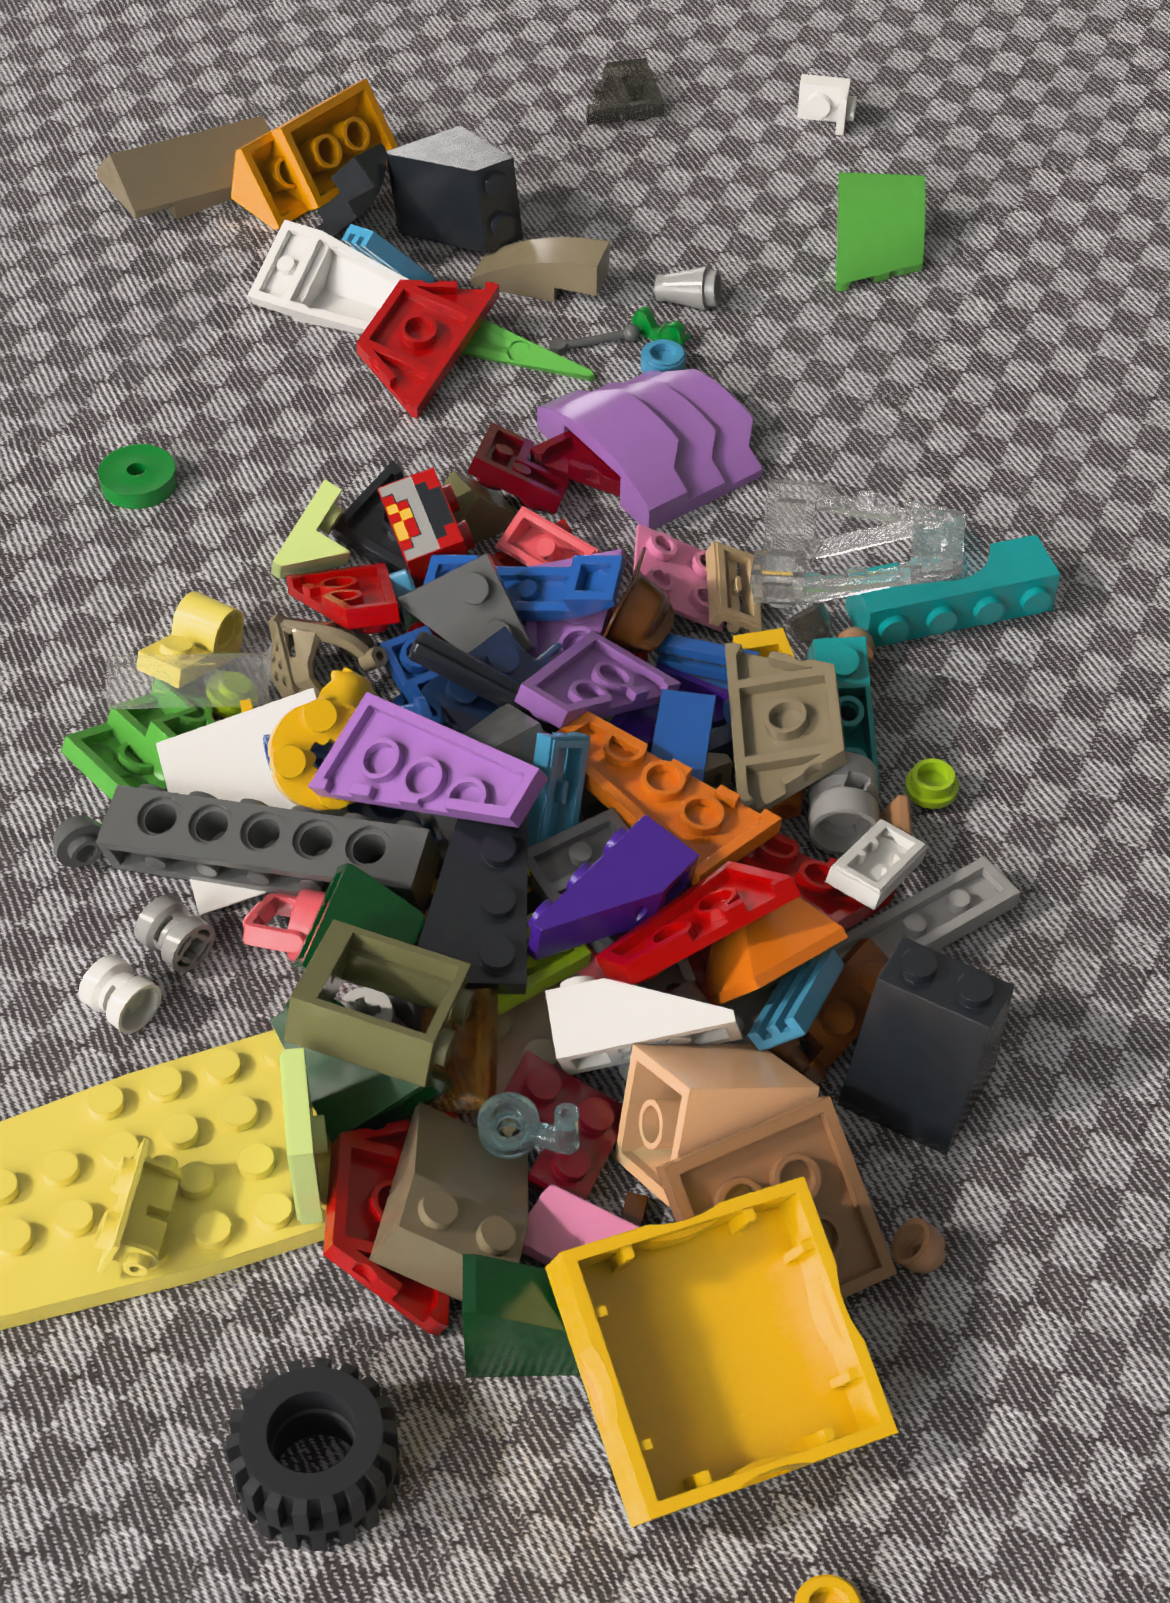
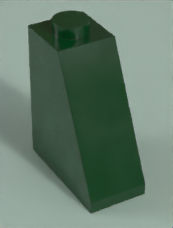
(358, 1096)
(512, 1321)

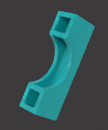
(1011, 585)

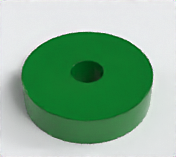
(137, 476)

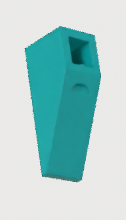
(854, 686)

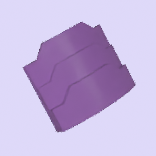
(667, 437)

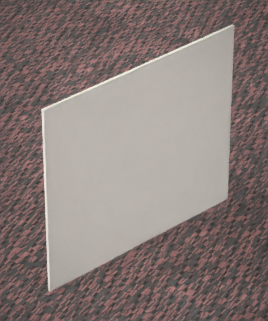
(232, 766)

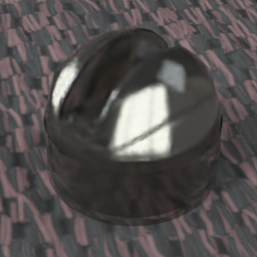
(811, 623)

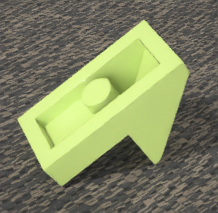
(306, 547)

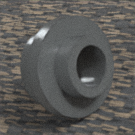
(76, 841)

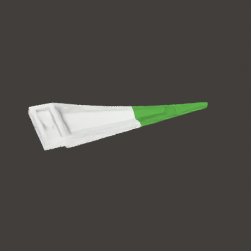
(343, 289)

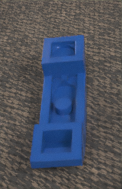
(551, 591)

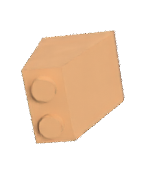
(697, 1095)

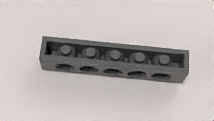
(136, 842)

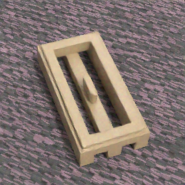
(724, 589)

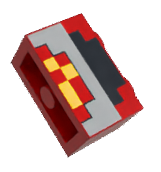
(424, 521)

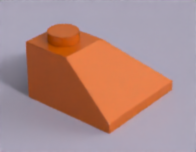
(767, 950)

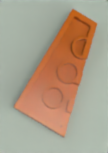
(640, 783)

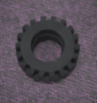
(323, 1502)

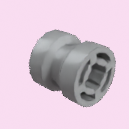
(170, 929)

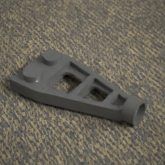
(556, 860)

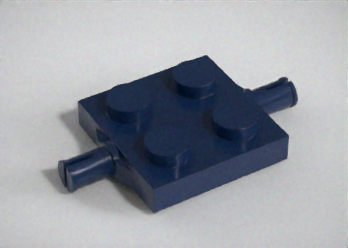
(463, 709)

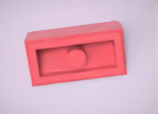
(538, 541)

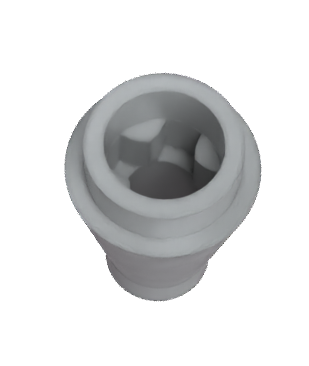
(690, 287)

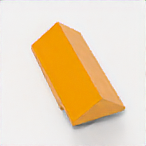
(294, 163)

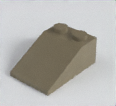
(450, 1203)

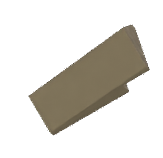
(179, 172)

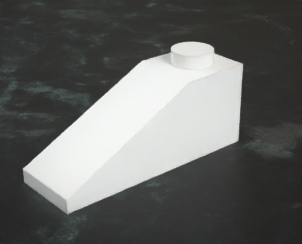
(603, 1018)

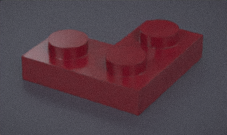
(504, 466)
(598, 1118)

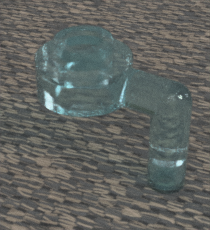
(519, 1111)

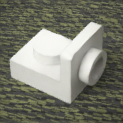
(826, 100)

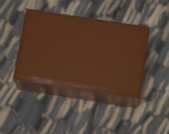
(635, 1208)

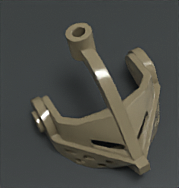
(296, 673)

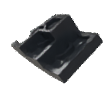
(358, 187)

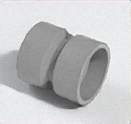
(844, 805)

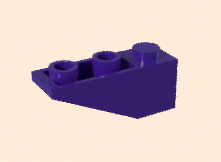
(624, 887)

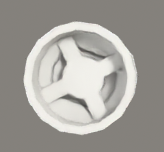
(125, 998)

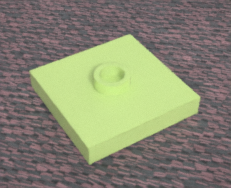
(304, 1136)

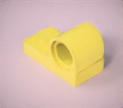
(201, 627)

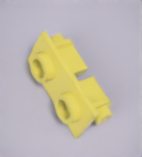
(127, 1233)

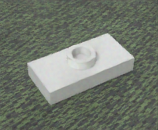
(876, 864)

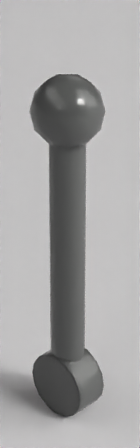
(560, 345)

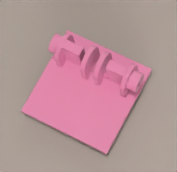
(676, 570)

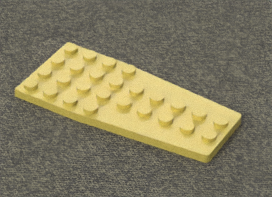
(234, 1197)

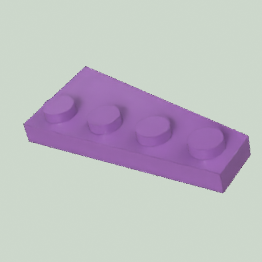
(421, 766)

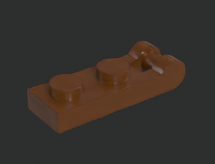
(840, 1015)

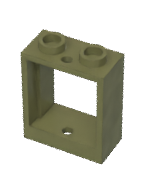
(389, 968)

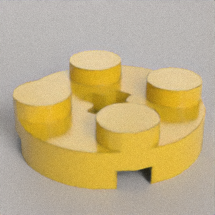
(291, 754)

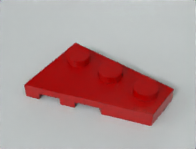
(698, 917)

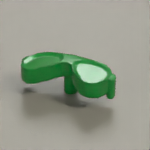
(648, 327)

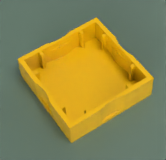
(718, 1350)

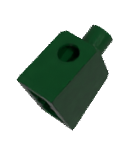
(364, 903)

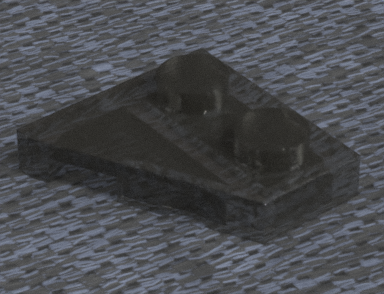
(625, 94)

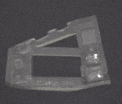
(783, 566)

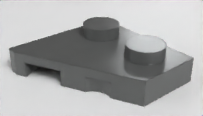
(467, 606)

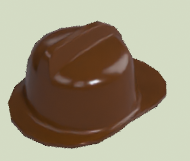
(642, 615)

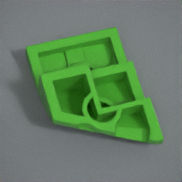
(879, 226)
(126, 746)

